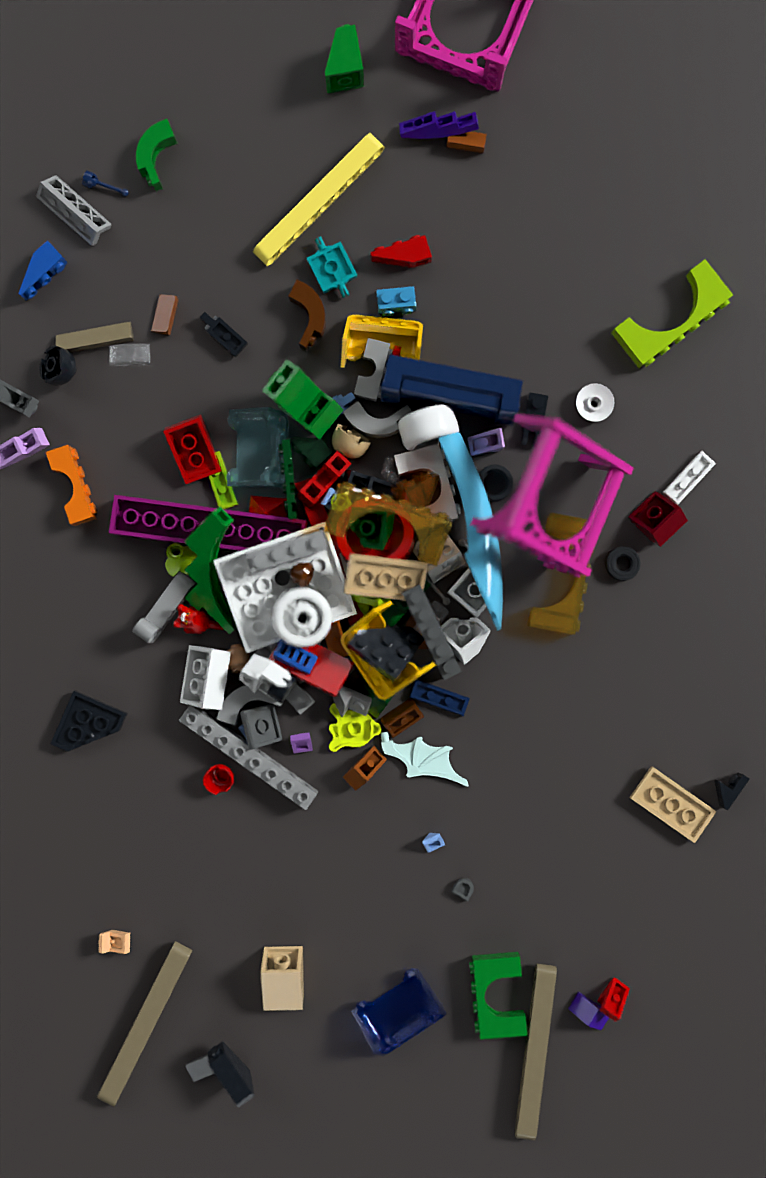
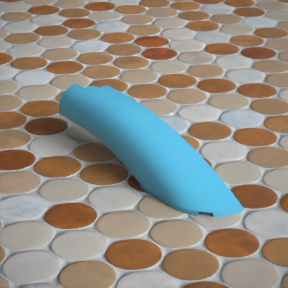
(483, 550)

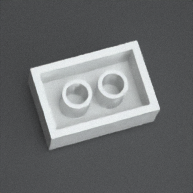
(205, 677)

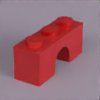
(323, 479)

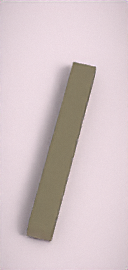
(144, 1024)
(535, 1052)

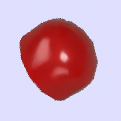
(218, 779)

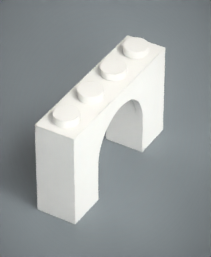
(431, 460)

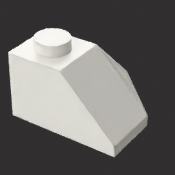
(465, 637)

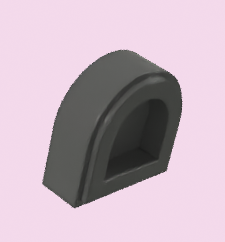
(463, 888)

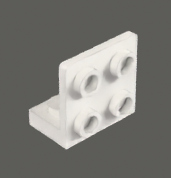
(449, 560)

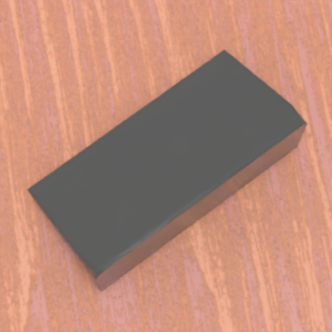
(199, 1068)

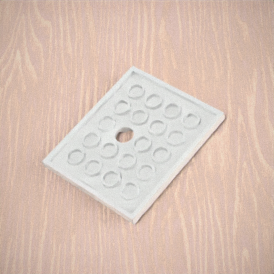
(254, 593)

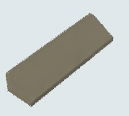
(95, 337)

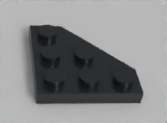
(386, 648)
(86, 722)

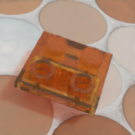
(417, 490)

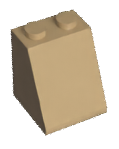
(282, 978)

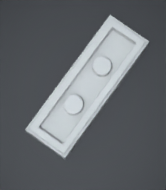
(689, 478)

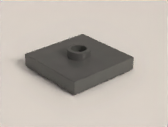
(261, 726)

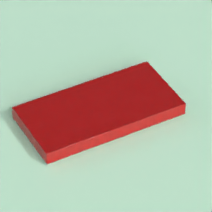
(328, 672)

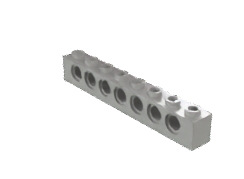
(253, 760)

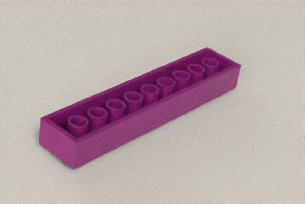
(178, 521)

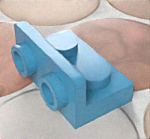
(396, 300)

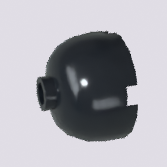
(57, 366)

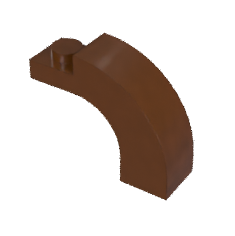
(309, 300)

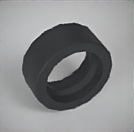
(508, 477)

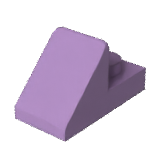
(486, 442)

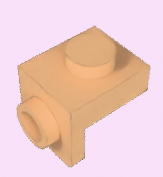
(114, 942)

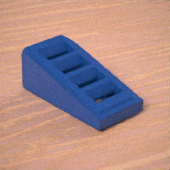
(292, 662)

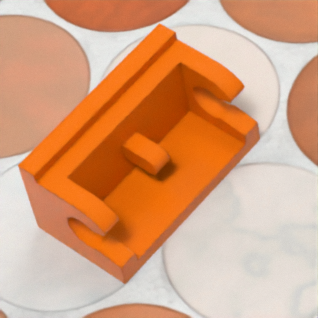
(333, 639)

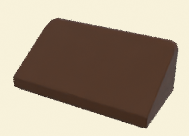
(401, 717)

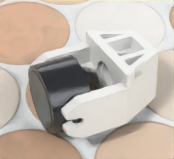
(267, 678)

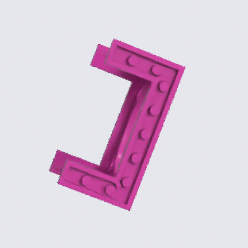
(491, 76)
(513, 517)

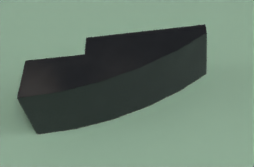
(369, 482)

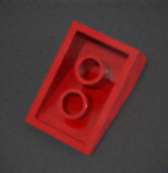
(192, 449)

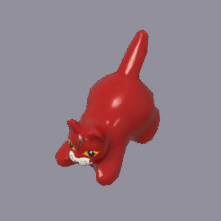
(194, 621)

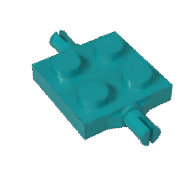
(332, 267)

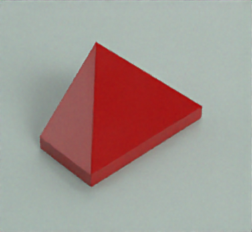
(267, 506)

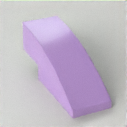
(22, 447)

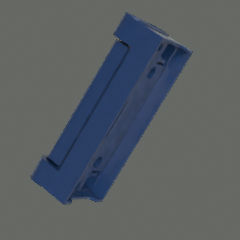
(460, 388)

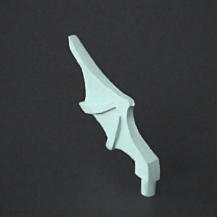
(422, 758)

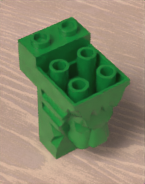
(302, 399)

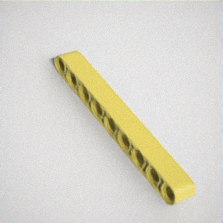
(318, 199)

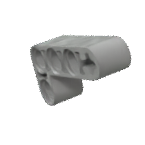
(164, 609)

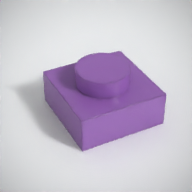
(301, 743)

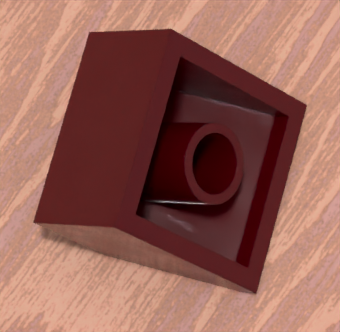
(658, 518)

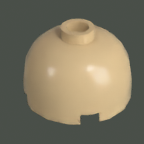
(349, 443)

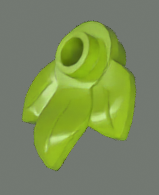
(178, 562)

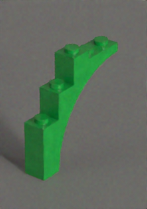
(208, 592)

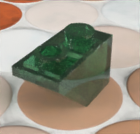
(314, 450)

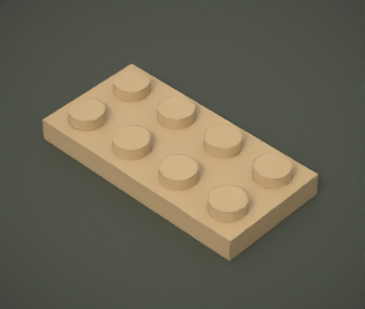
(383, 576)
(673, 804)

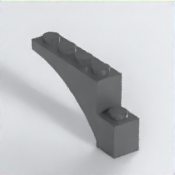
(432, 632)

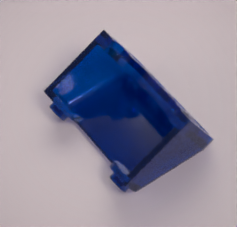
(399, 1013)

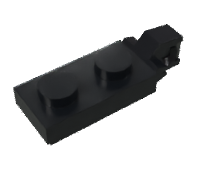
(224, 334)

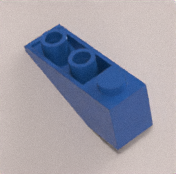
(43, 266)

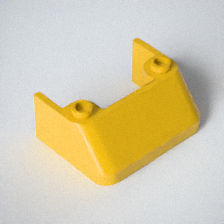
(389, 330)
(377, 681)

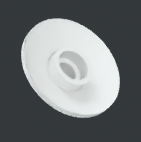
(597, 393)

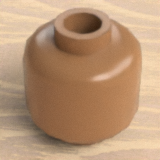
(238, 658)

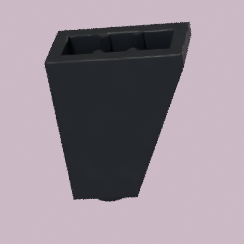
(231, 1073)

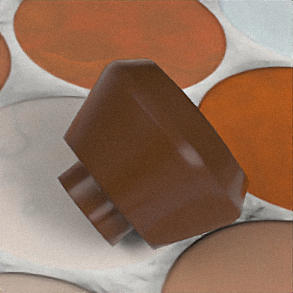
(302, 573)

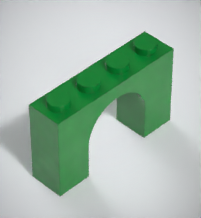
(492, 1022)

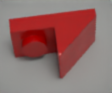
(613, 999)

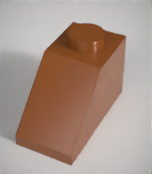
(364, 768)

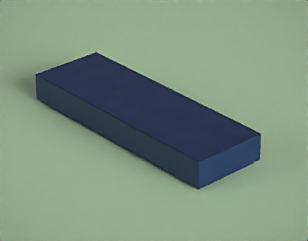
(439, 697)

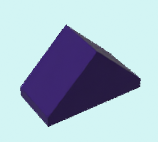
(588, 1011)

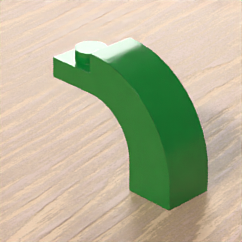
(150, 145)

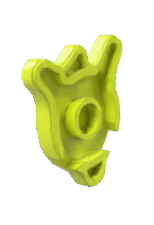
(352, 729)

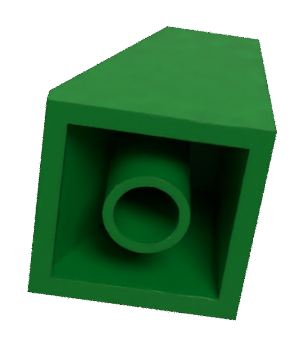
(344, 63)

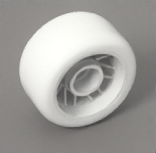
(426, 426)
(298, 601)

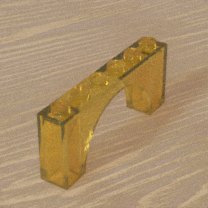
(352, 503)
(563, 615)

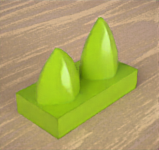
(365, 601)

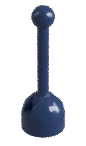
(91, 180)

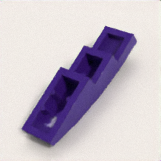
(436, 127)

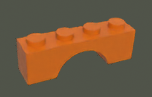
(79, 508)

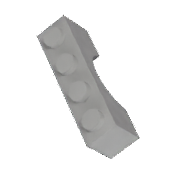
(286, 551)

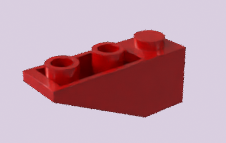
(407, 254)

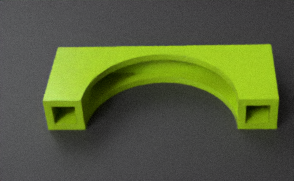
(708, 295)

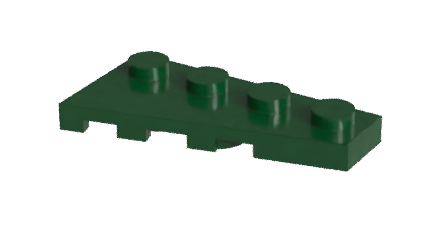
(289, 484)

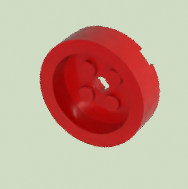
(398, 546)

